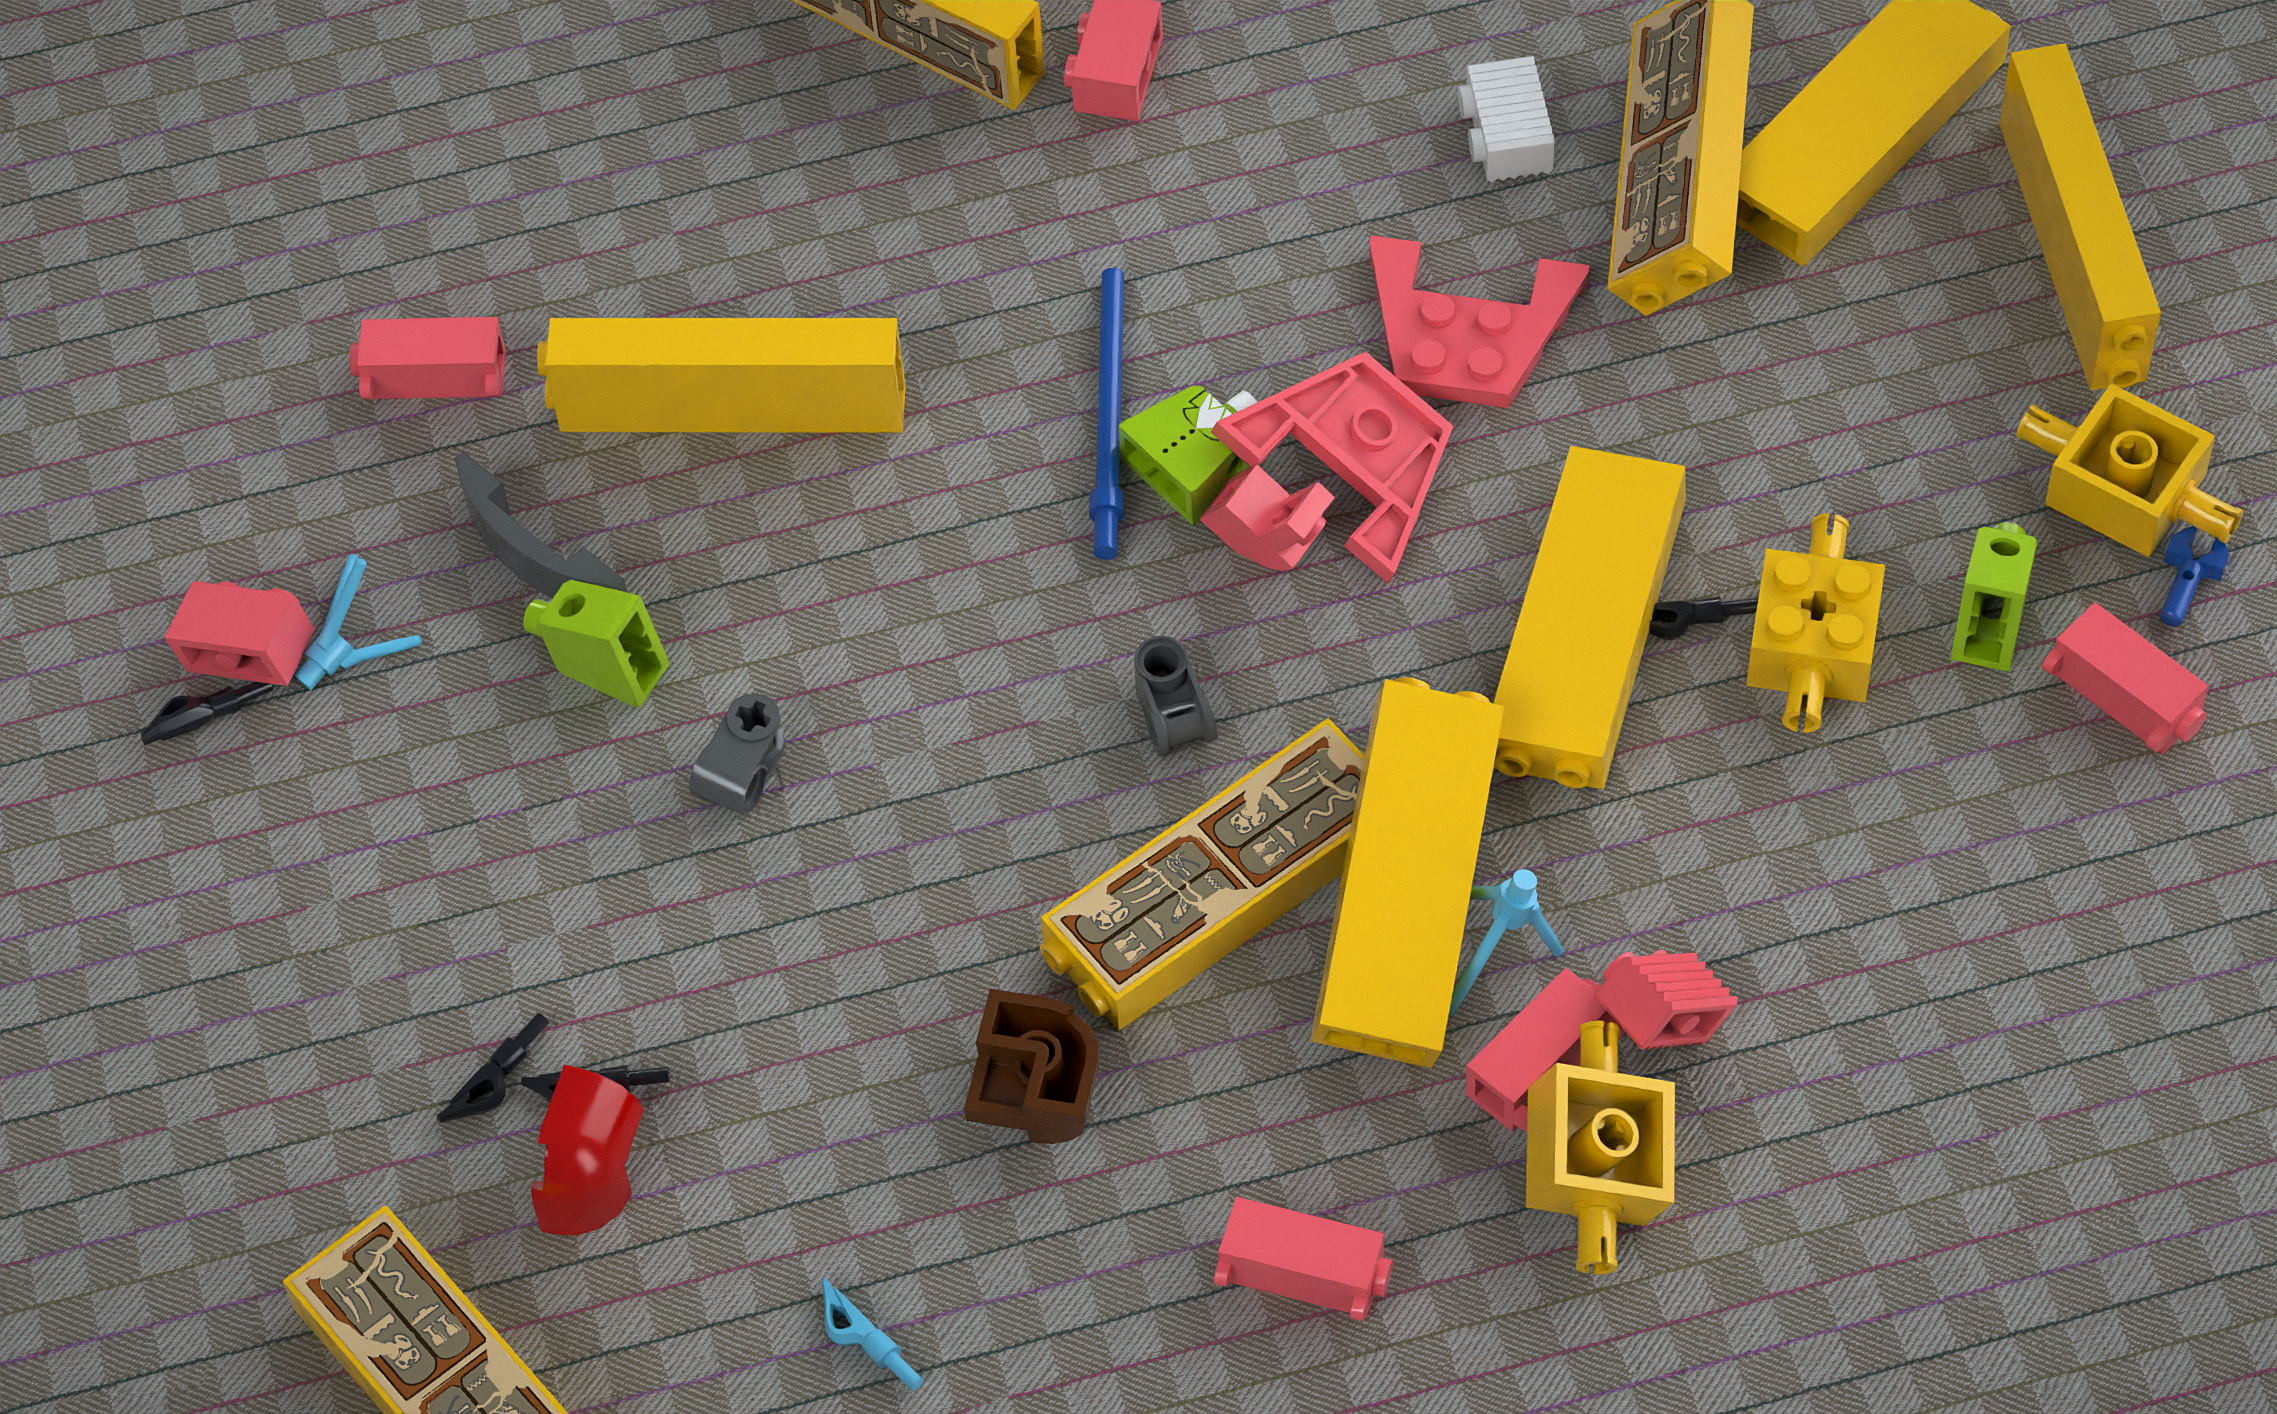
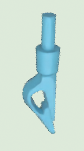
(864, 1333)

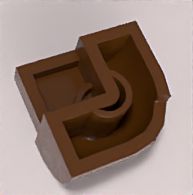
(1033, 1067)

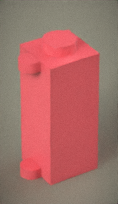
(429, 358)
(2129, 679)
(1531, 1044)
(1303, 1257)

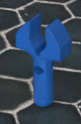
(2189, 573)

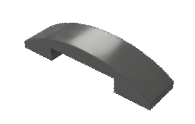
(518, 547)

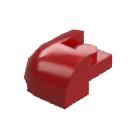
(586, 1152)

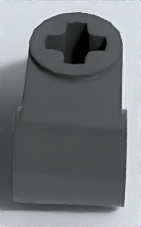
(1174, 704)
(740, 754)

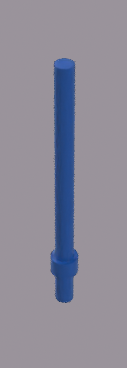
(1107, 500)

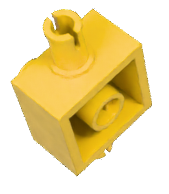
(2130, 471)
(1815, 624)
(1600, 1146)

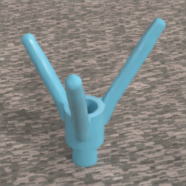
(330, 649)
(1512, 908)

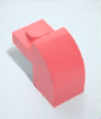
(1264, 520)

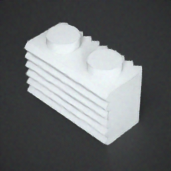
(1508, 118)

